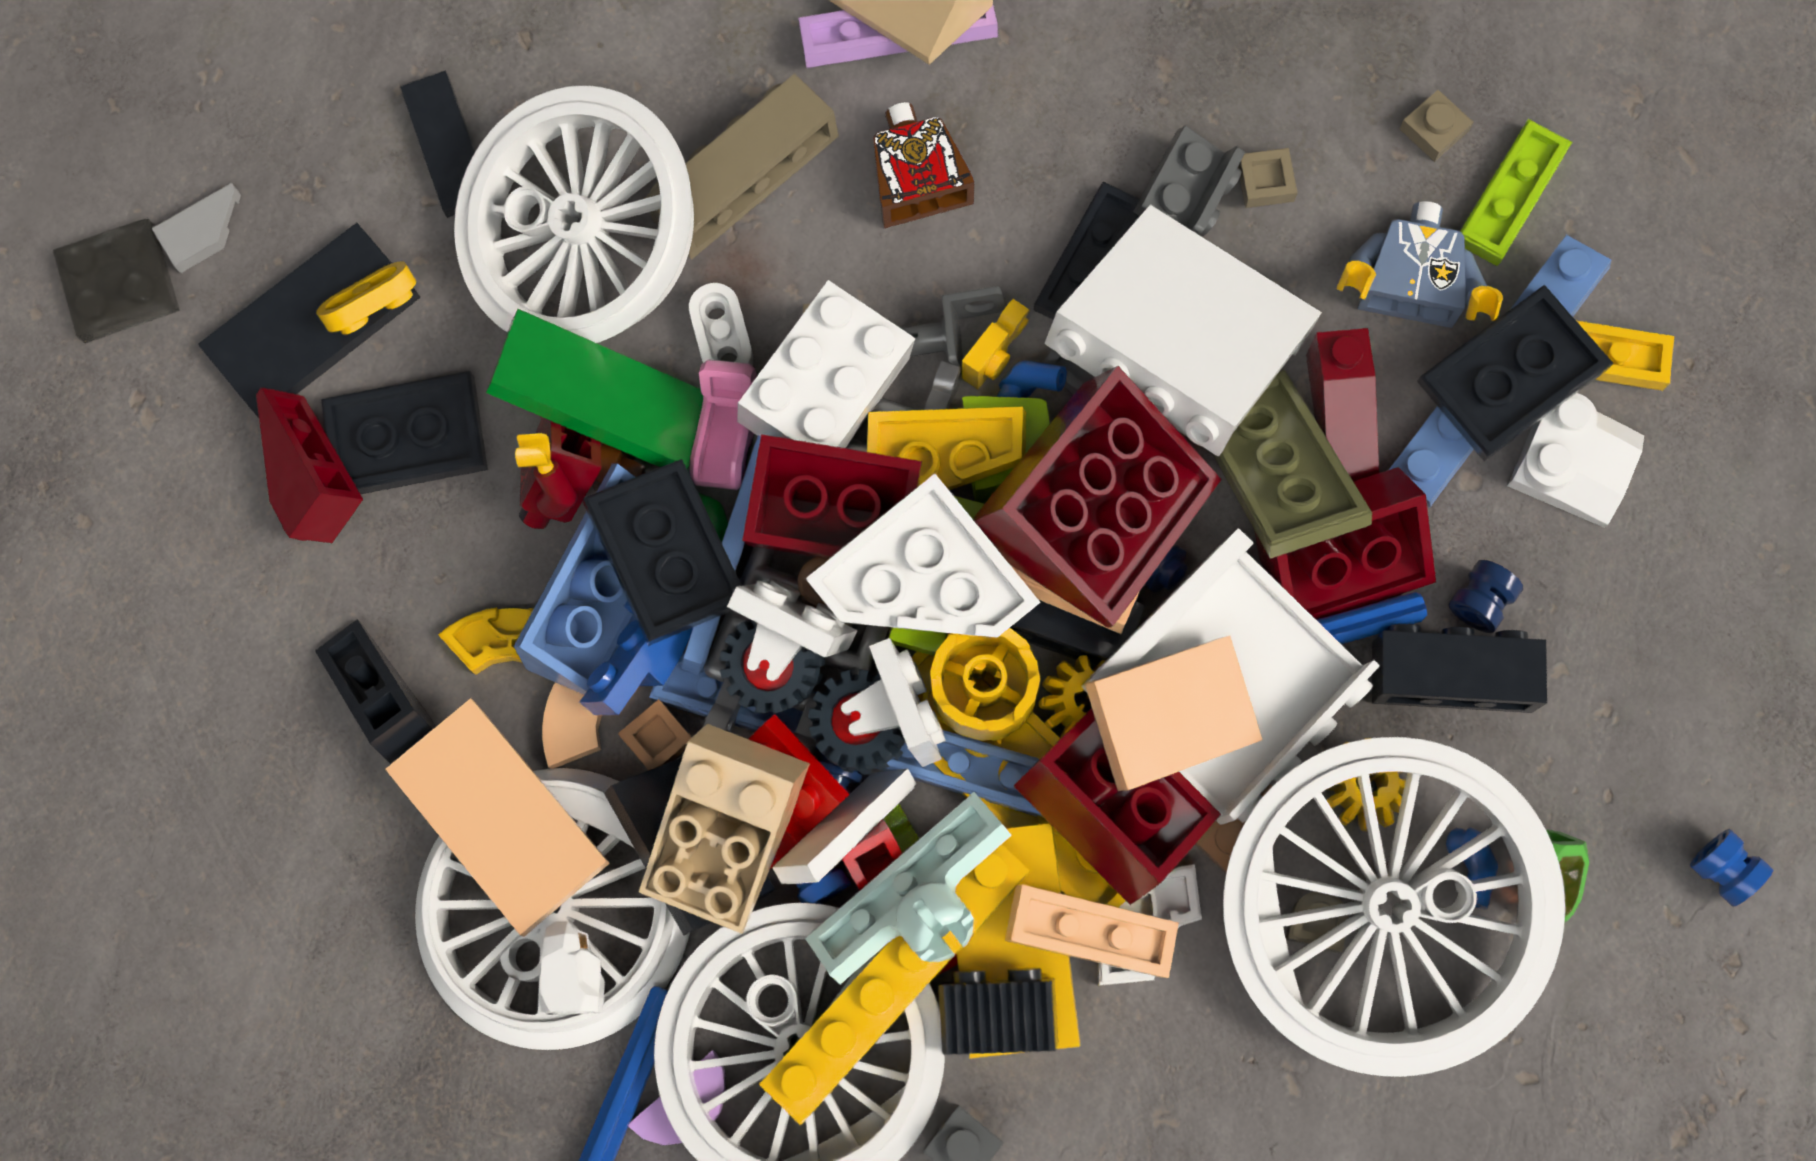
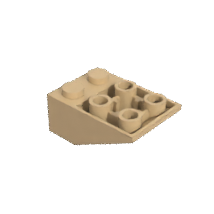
(722, 826)

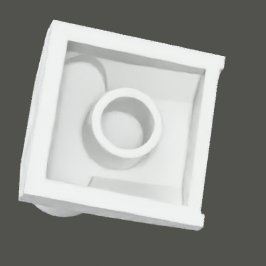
(1578, 461)

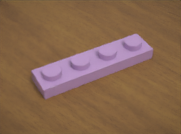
(843, 38)

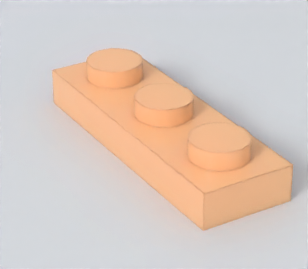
(1091, 931)

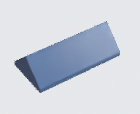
(579, 609)

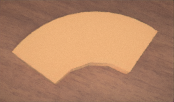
(568, 727)

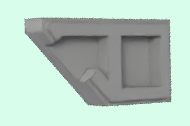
(198, 229)

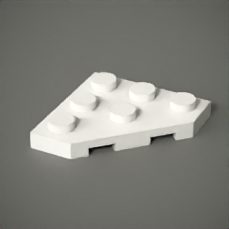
(924, 571)

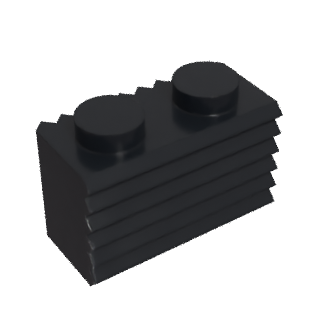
(998, 1014)

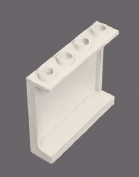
(1183, 326)
(1287, 660)

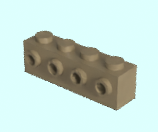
(754, 158)

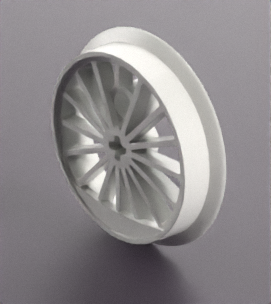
(592, 199)
(584, 800)
(879, 1136)

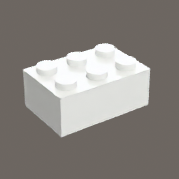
(826, 372)

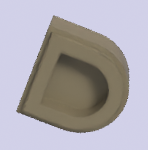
(1310, 931)

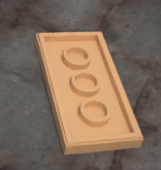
(497, 817)

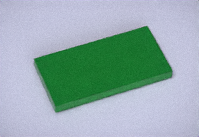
(596, 391)

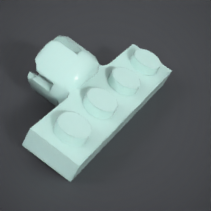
(913, 895)

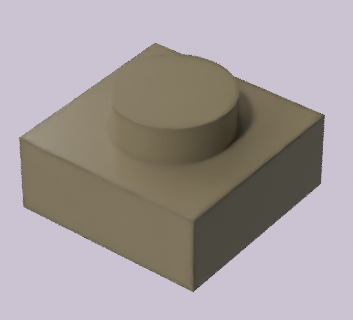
(1436, 125)
(1267, 178)

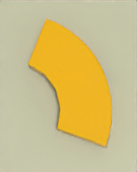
(486, 637)

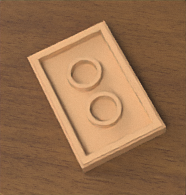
(1173, 713)

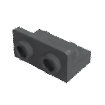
(1191, 181)

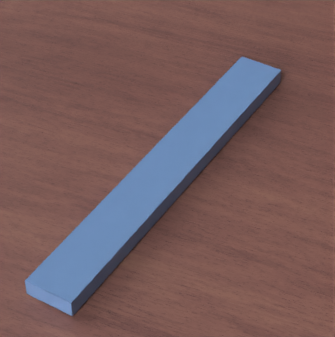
(699, 693)

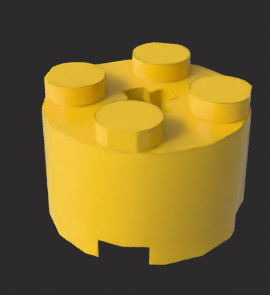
(988, 713)

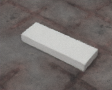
(844, 827)

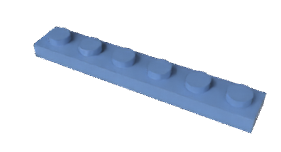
(1438, 446)

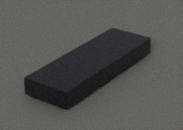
(440, 134)
(1098, 232)

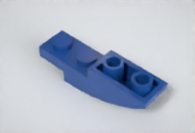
(630, 667)

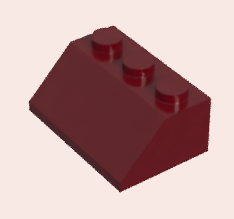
(821, 495)
(1367, 562)
(1123, 835)

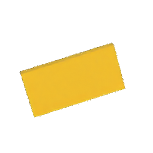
(989, 950)

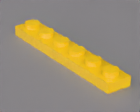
(879, 998)

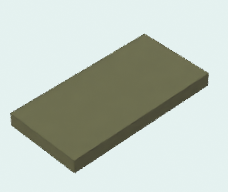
(1290, 474)

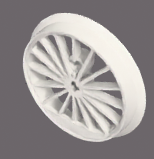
(1258, 935)

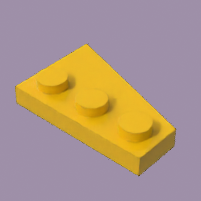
(952, 442)

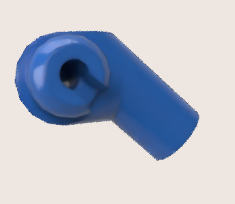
(1029, 375)

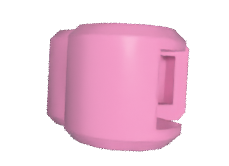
(721, 441)

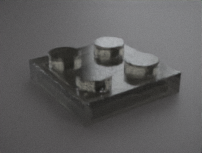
(115, 280)

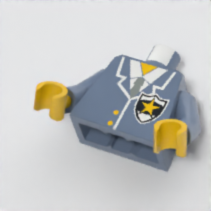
(1420, 272)

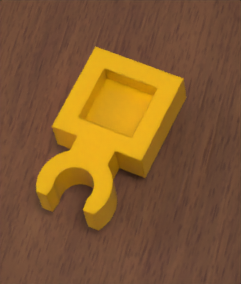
(990, 353)

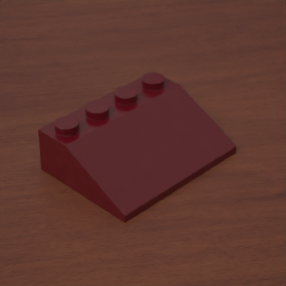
(1098, 498)

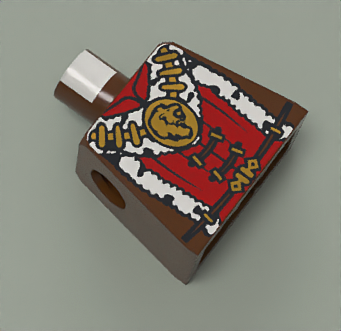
(918, 168)

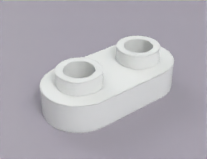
(723, 334)

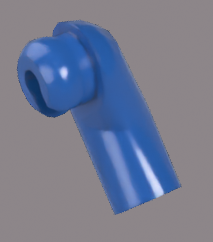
(1479, 865)

